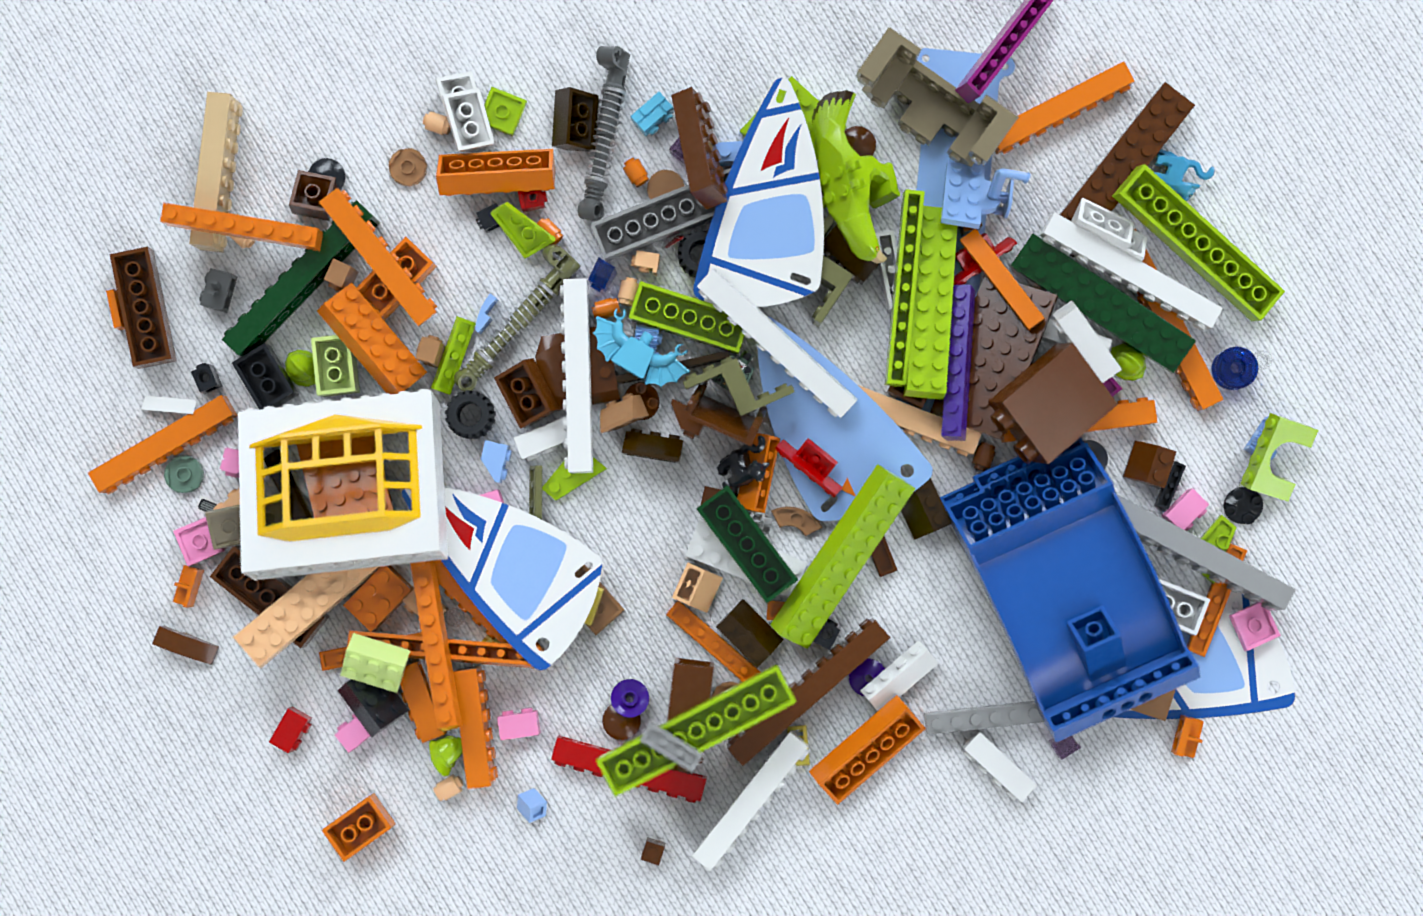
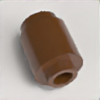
(983, 456)

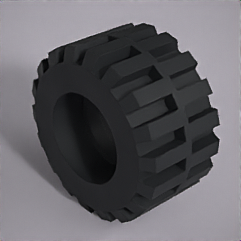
(685, 247)
(454, 410)

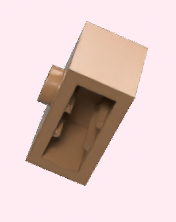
(340, 275)
(430, 351)

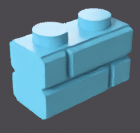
(652, 114)

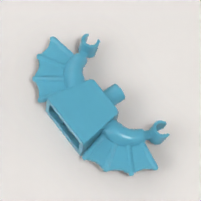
(636, 354)

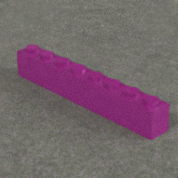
(1001, 49)

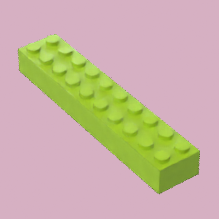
(1198, 243)
(932, 308)
(842, 556)
(700, 728)

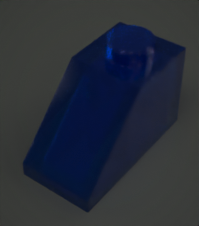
(602, 275)

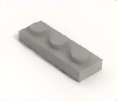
(671, 747)

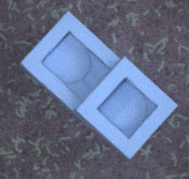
(483, 319)

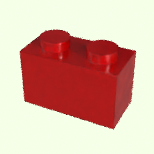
(290, 730)

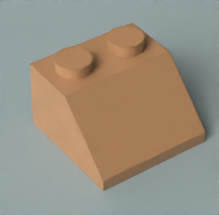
(622, 413)

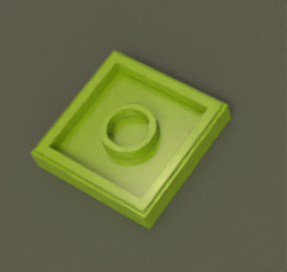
(504, 110)

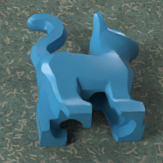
(1176, 170)

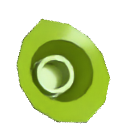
(1130, 362)
(300, 367)
(445, 753)

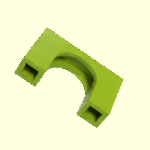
(1275, 433)

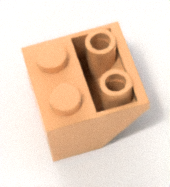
(697, 587)

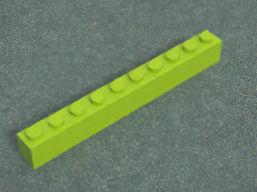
(904, 288)

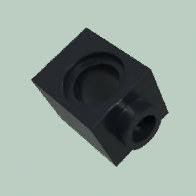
(486, 220)
(213, 382)
(827, 643)

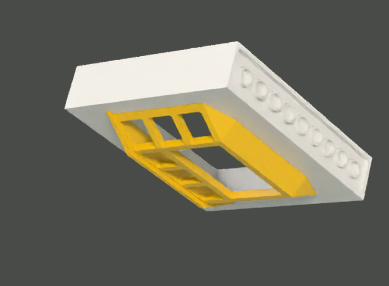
(351, 539)

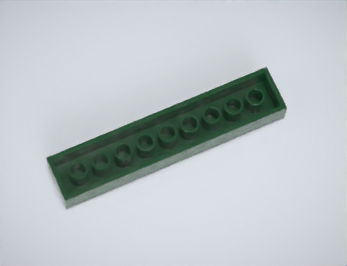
(290, 290)
(1103, 303)

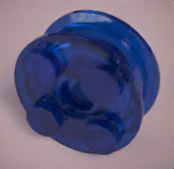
(1246, 364)

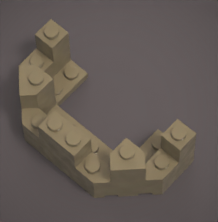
(932, 101)

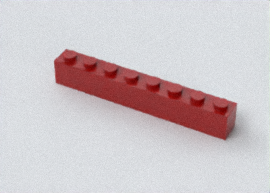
(584, 757)

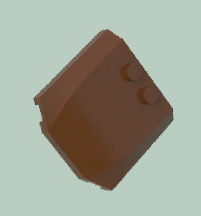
(603, 376)

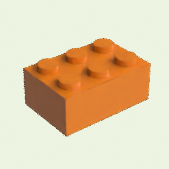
(378, 597)
(358, 827)

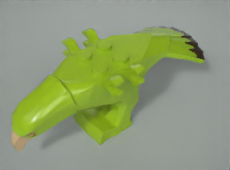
(850, 180)

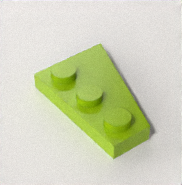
(521, 230)
(564, 482)
(1219, 535)

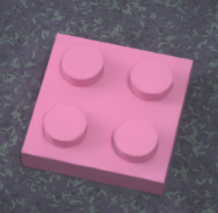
(196, 542)
(1254, 626)

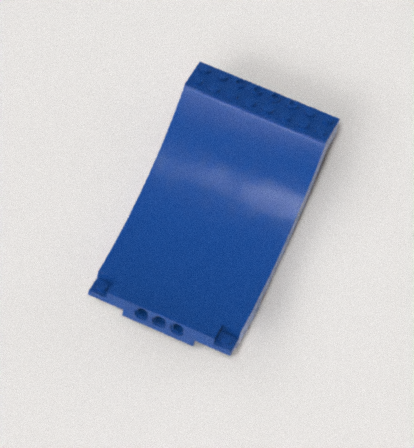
(1071, 588)

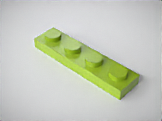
(453, 355)

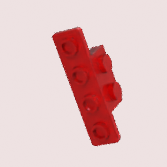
(970, 267)
(812, 462)

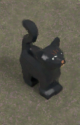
(742, 470)

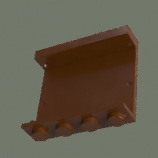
(723, 417)

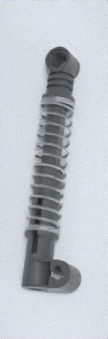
(616, 62)

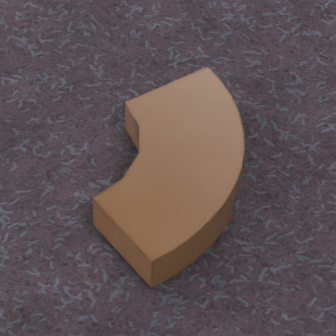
(796, 518)

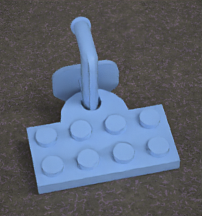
(969, 195)

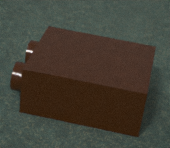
(1051, 404)
(689, 688)

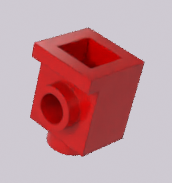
(538, 203)

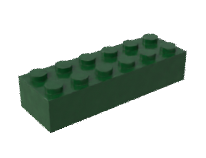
(747, 544)

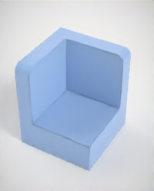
(531, 805)

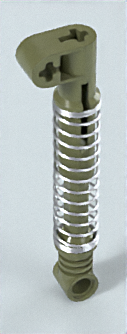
(522, 316)

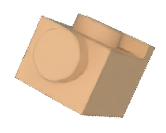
(646, 262)

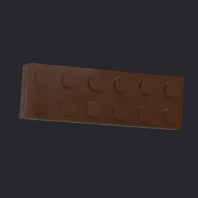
(699, 148)
(143, 307)
(257, 593)

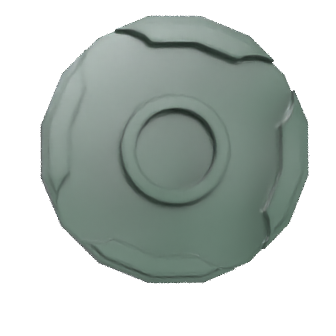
(184, 474)

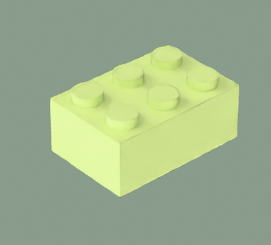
(334, 367)
(375, 662)

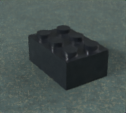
(265, 377)
(373, 705)

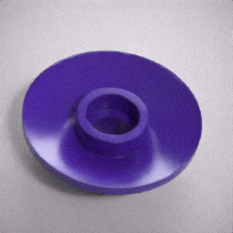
(857, 676)
(629, 688)

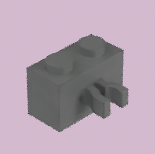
(218, 290)

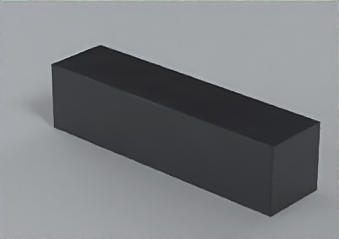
(1166, 494)

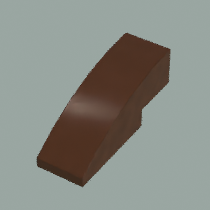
(185, 644)

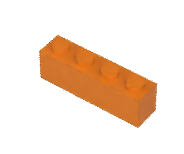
(755, 495)
(419, 699)

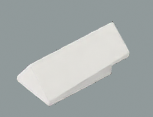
(465, 112)
(1110, 228)

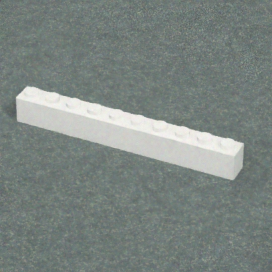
(1130, 271)
(777, 343)
(578, 376)

